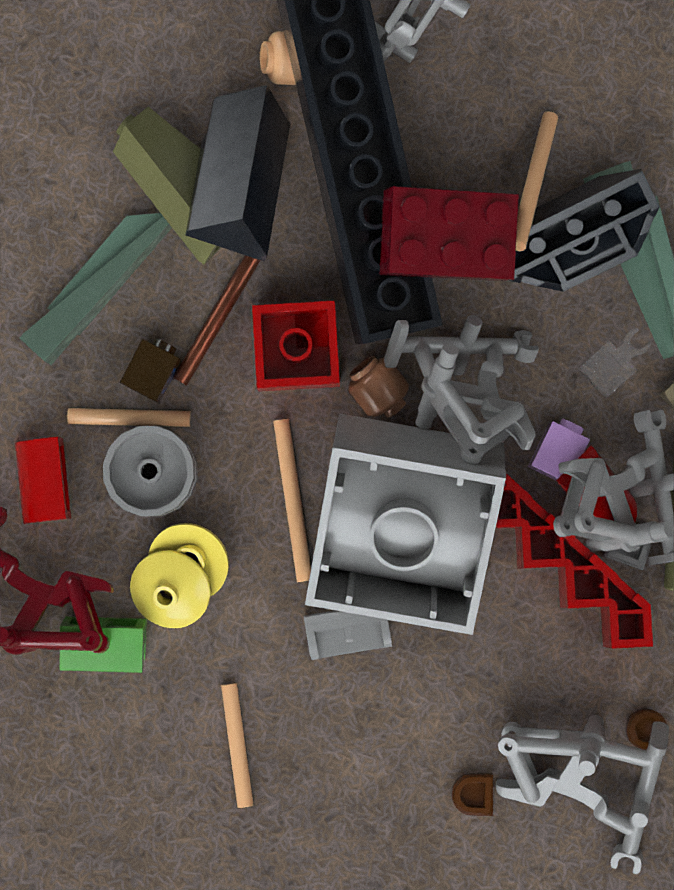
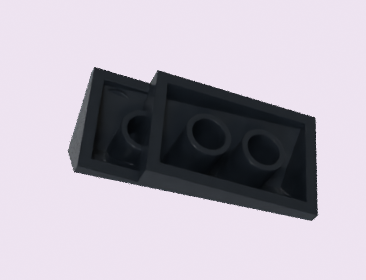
(240, 172)

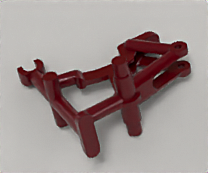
(70, 587)

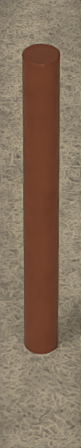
(216, 319)

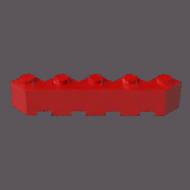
(582, 575)

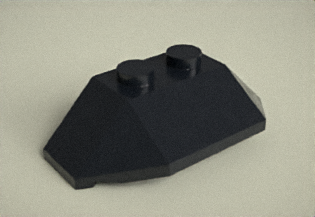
(587, 231)

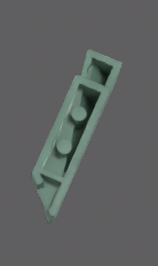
(652, 276)
(95, 284)

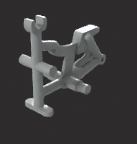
(403, 31)
(450, 397)
(594, 476)
(585, 751)

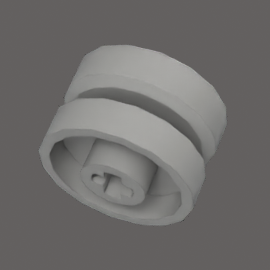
(175, 471)

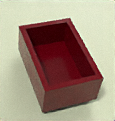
(449, 234)

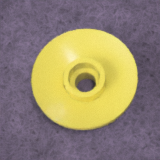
(201, 542)
(179, 576)

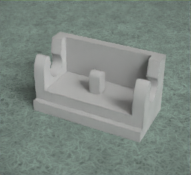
(344, 633)

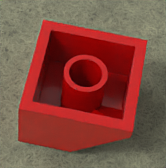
(295, 346)

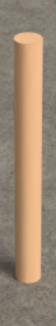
(535, 178)
(292, 499)

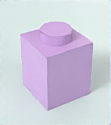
(558, 444)

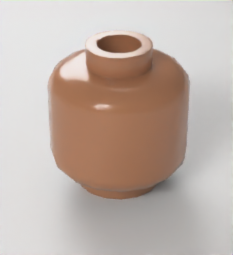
(378, 388)

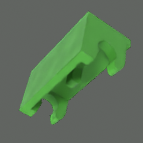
(124, 653)

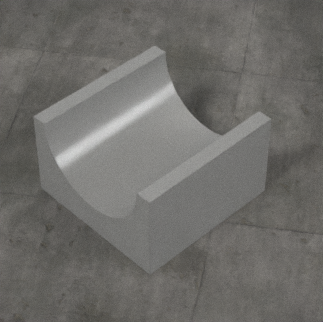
(405, 525)

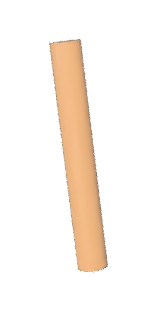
(128, 417)
(237, 745)

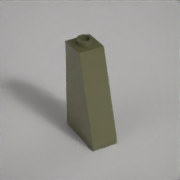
(165, 169)

